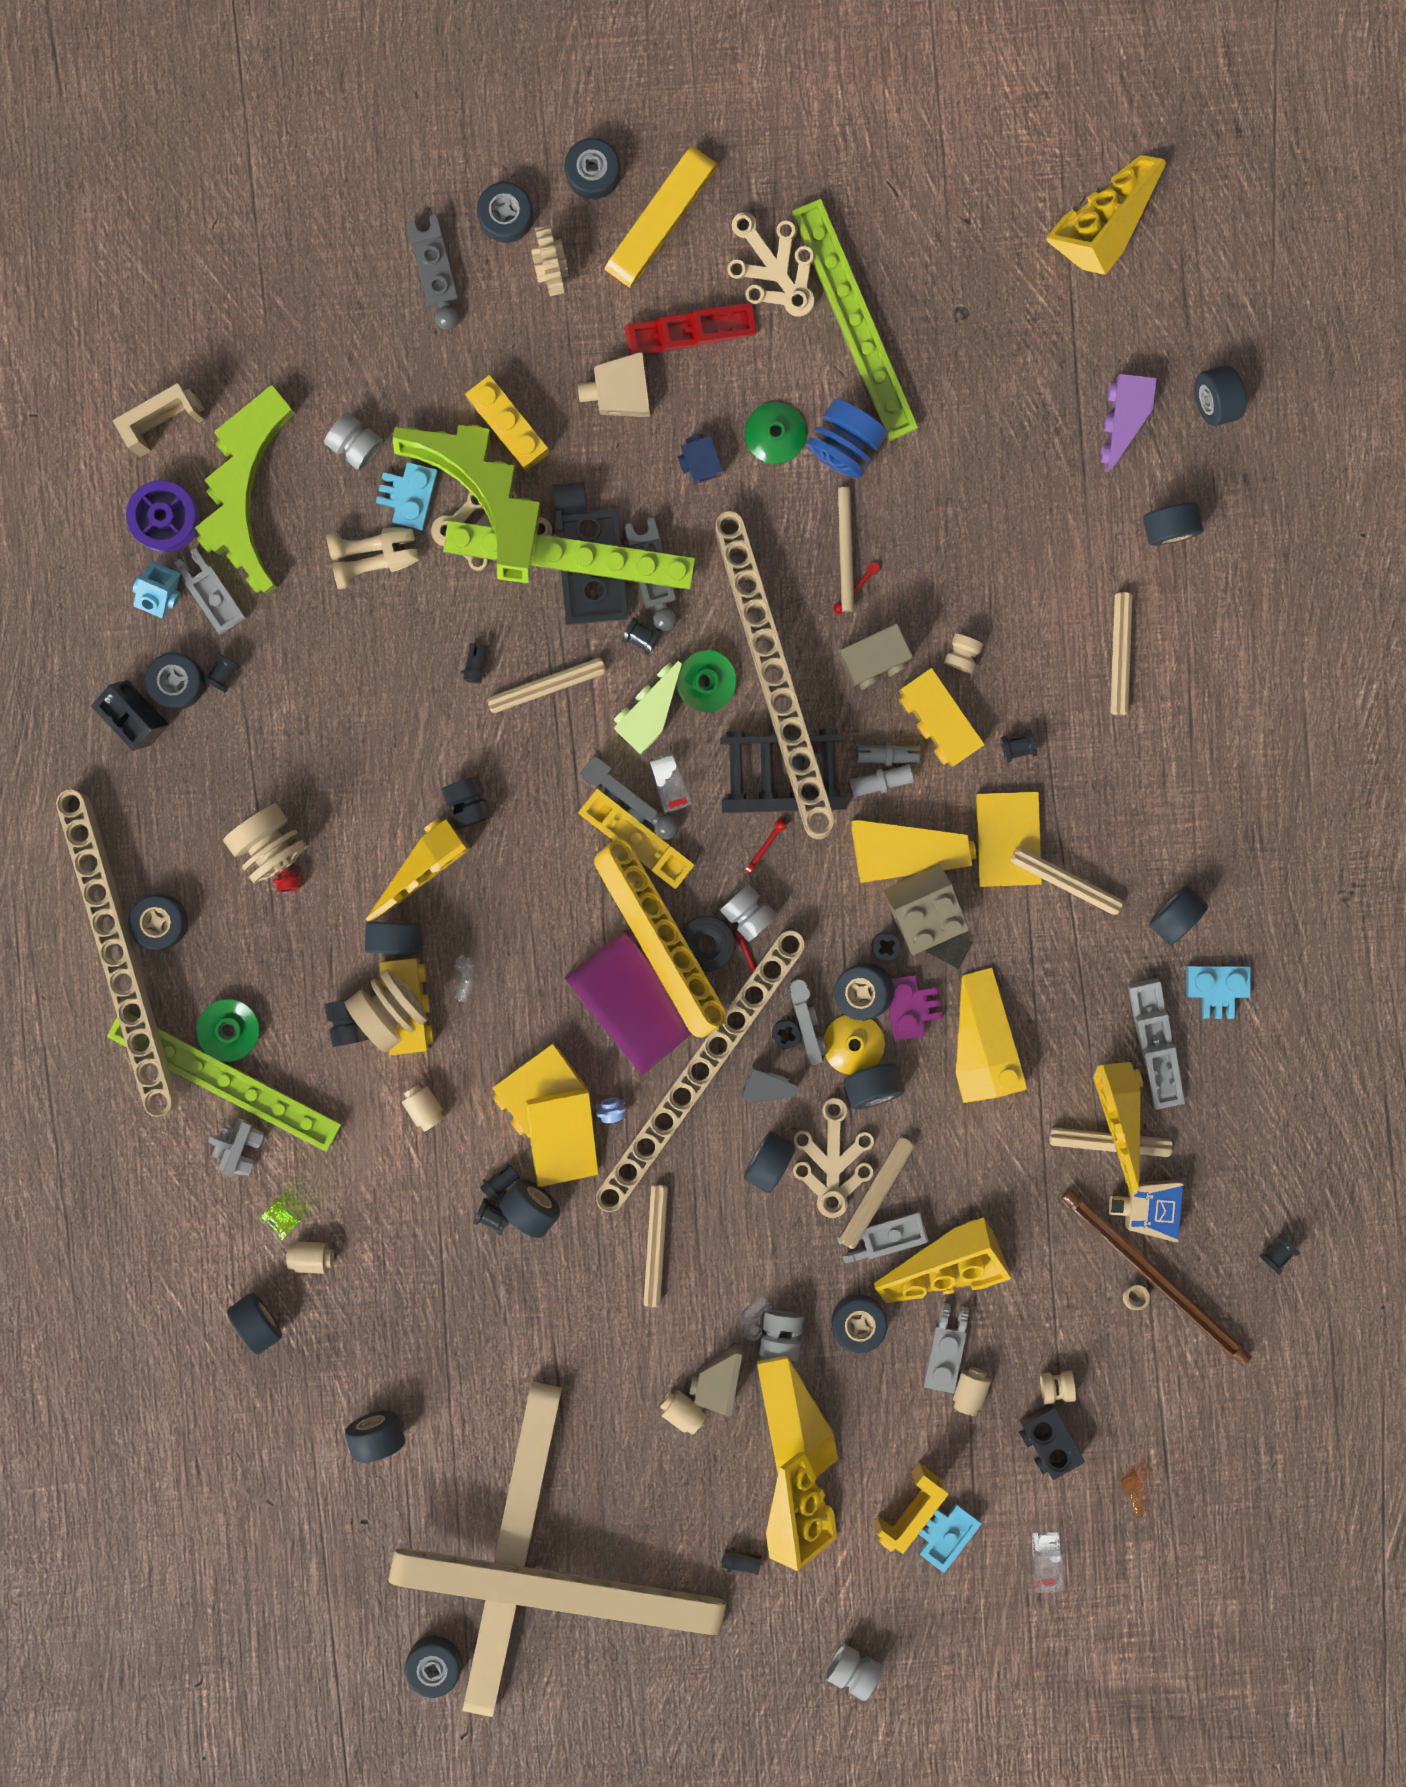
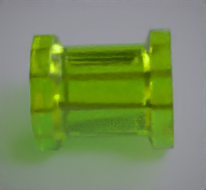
(279, 1220)

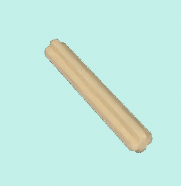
(1121, 653)
(546, 685)
(1066, 881)
(1104, 1141)
(877, 1193)
(655, 1245)

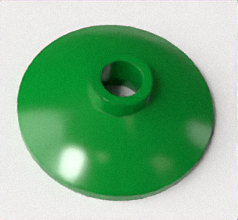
(770, 448)
(719, 685)
(211, 1026)

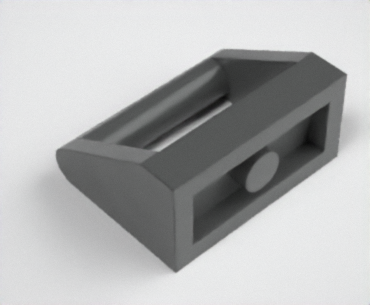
(766, 1086)

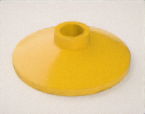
(837, 1041)

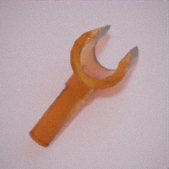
(1131, 1485)

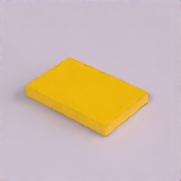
(1003, 825)
(562, 1137)

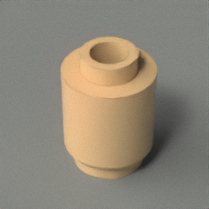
(423, 1107)
(309, 1257)
(971, 1391)
(682, 1412)

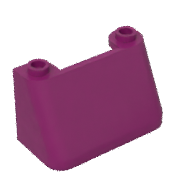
(629, 1001)

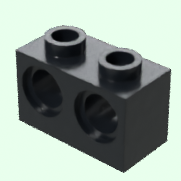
(129, 715)
(1055, 1439)

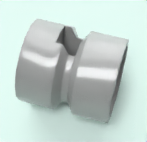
(350, 438)
(748, 912)
(778, 1345)
(854, 1672)

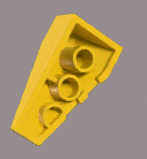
(1103, 227)
(1120, 1098)
(955, 1260)
(794, 1416)

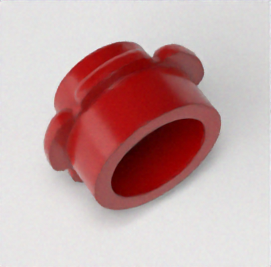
(288, 881)

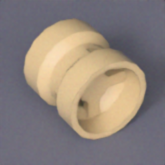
(964, 651)
(1064, 1384)

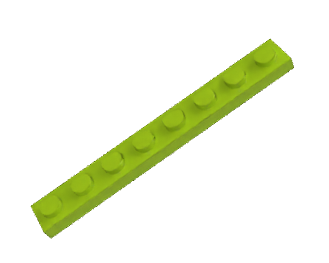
(855, 320)
(579, 556)
(240, 1088)

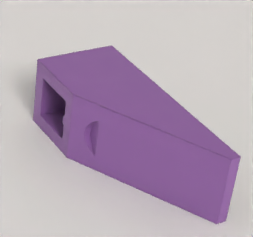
(1131, 405)

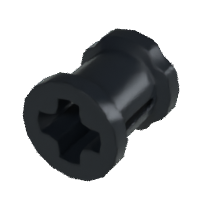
(641, 636)
(221, 672)
(1018, 746)
(875, 946)
(777, 1037)
(491, 1217)
(1279, 1254)

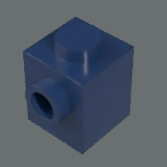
(700, 459)

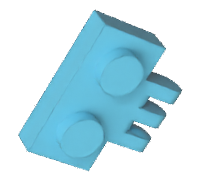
(409, 495)
(1218, 987)
(947, 1536)

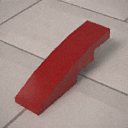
(691, 330)

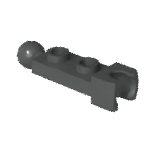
(435, 272)
(654, 595)
(598, 773)

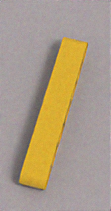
(660, 938)

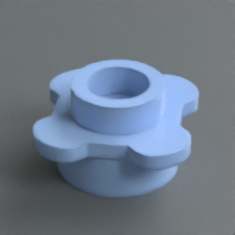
(611, 1110)

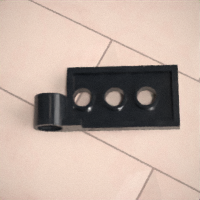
(570, 514)

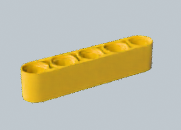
(661, 216)

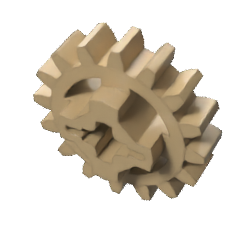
(549, 260)

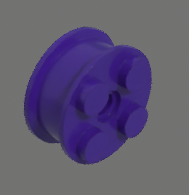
(181, 516)

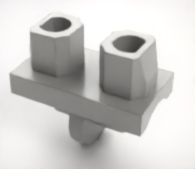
(232, 1159)

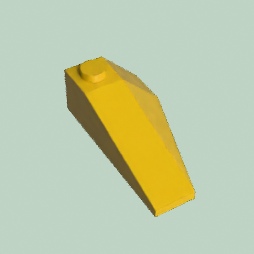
(429, 857)
(986, 1050)
(799, 1517)

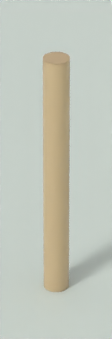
(846, 559)

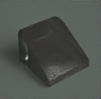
(952, 950)

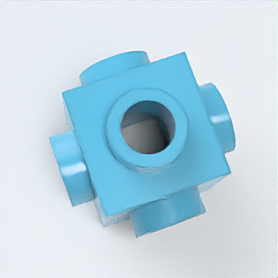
(157, 589)

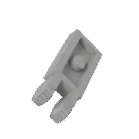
(211, 594)
(807, 1019)
(890, 1237)
(946, 1351)

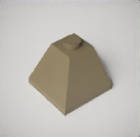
(718, 1381)

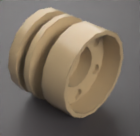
(265, 843)
(384, 1012)

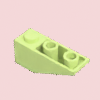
(648, 717)

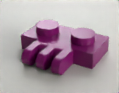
(911, 1008)

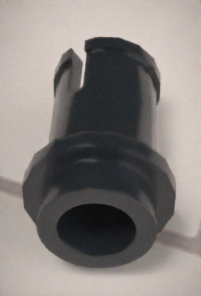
(475, 663)
(499, 1182)
(741, 1561)

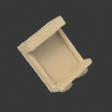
(155, 412)

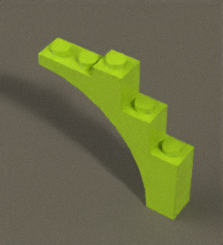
(491, 483)
(230, 527)

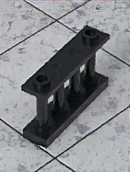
(768, 799)

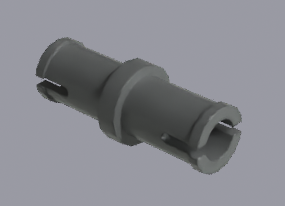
(887, 753)

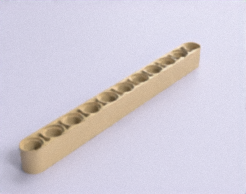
(769, 660)
(105, 943)
(694, 1085)
(513, 1544)
(556, 1591)

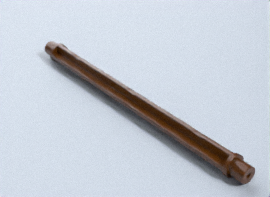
(1156, 1277)

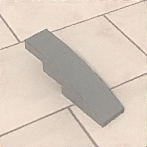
(1156, 1044)

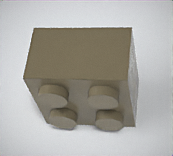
(874, 657)
(926, 909)

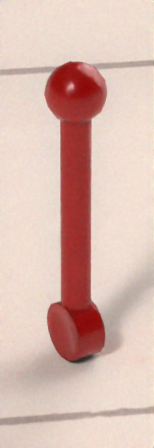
(872, 569)
(780, 825)
(738, 936)

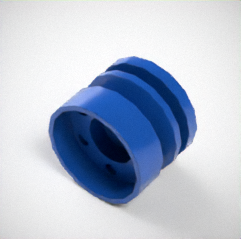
(849, 435)

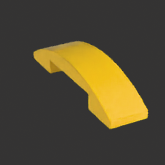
(647, 846)

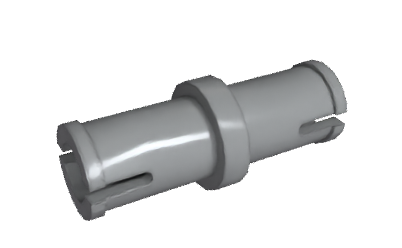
(881, 780)

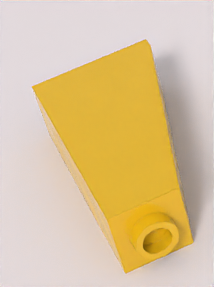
(901, 851)

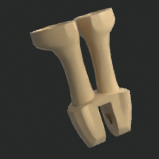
(390, 537)

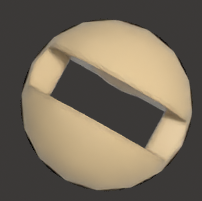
(1140, 1293)

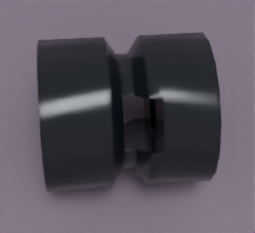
(466, 802)
(344, 1027)

